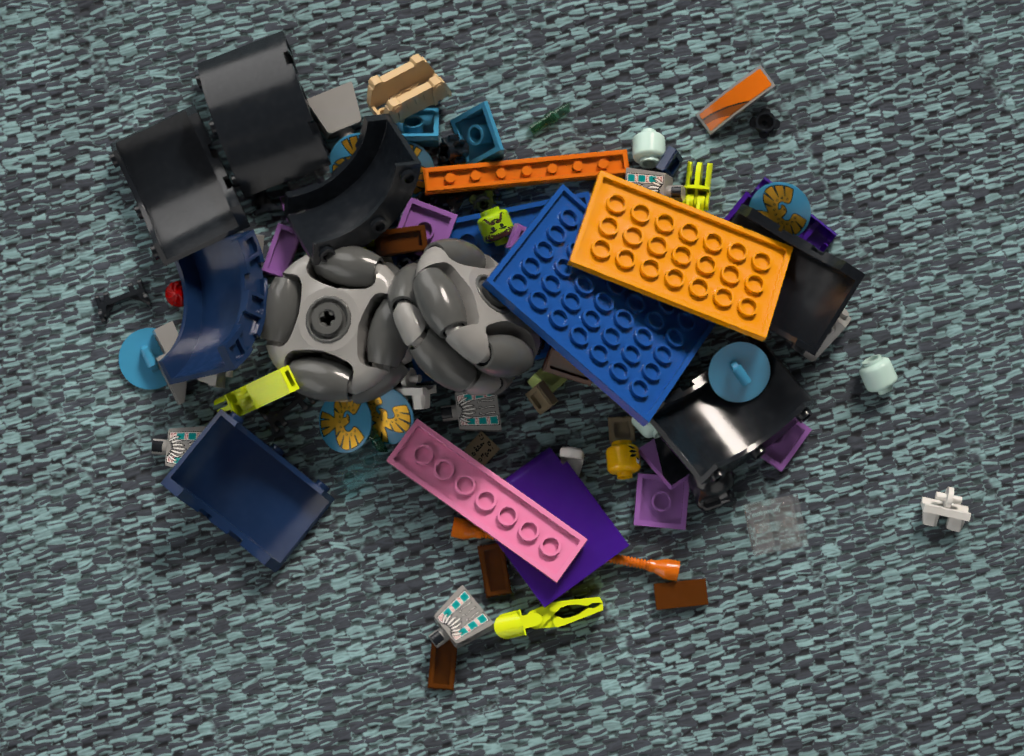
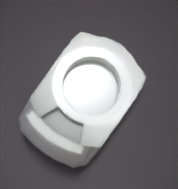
(573, 456)

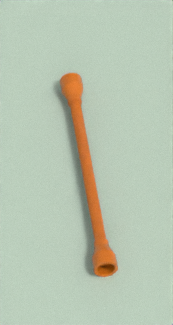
(664, 568)

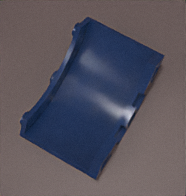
(221, 308)
(248, 489)

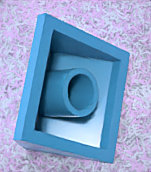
(422, 127)
(480, 133)

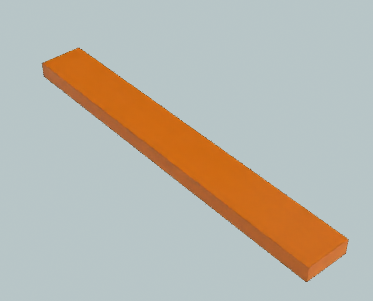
(524, 172)

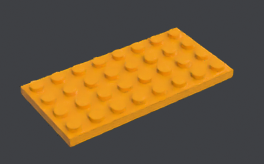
(681, 256)

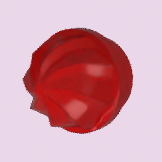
(174, 294)

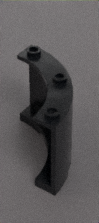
(262, 114)
(179, 185)
(361, 194)
(813, 287)
(722, 435)

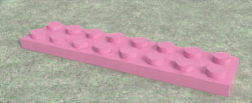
(487, 500)

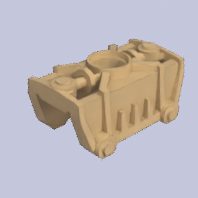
(403, 90)

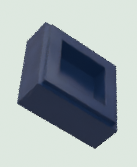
(670, 161)

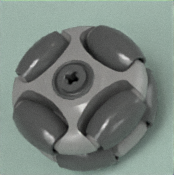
(455, 324)
(336, 327)

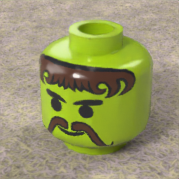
(495, 225)

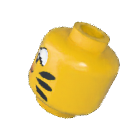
(623, 459)

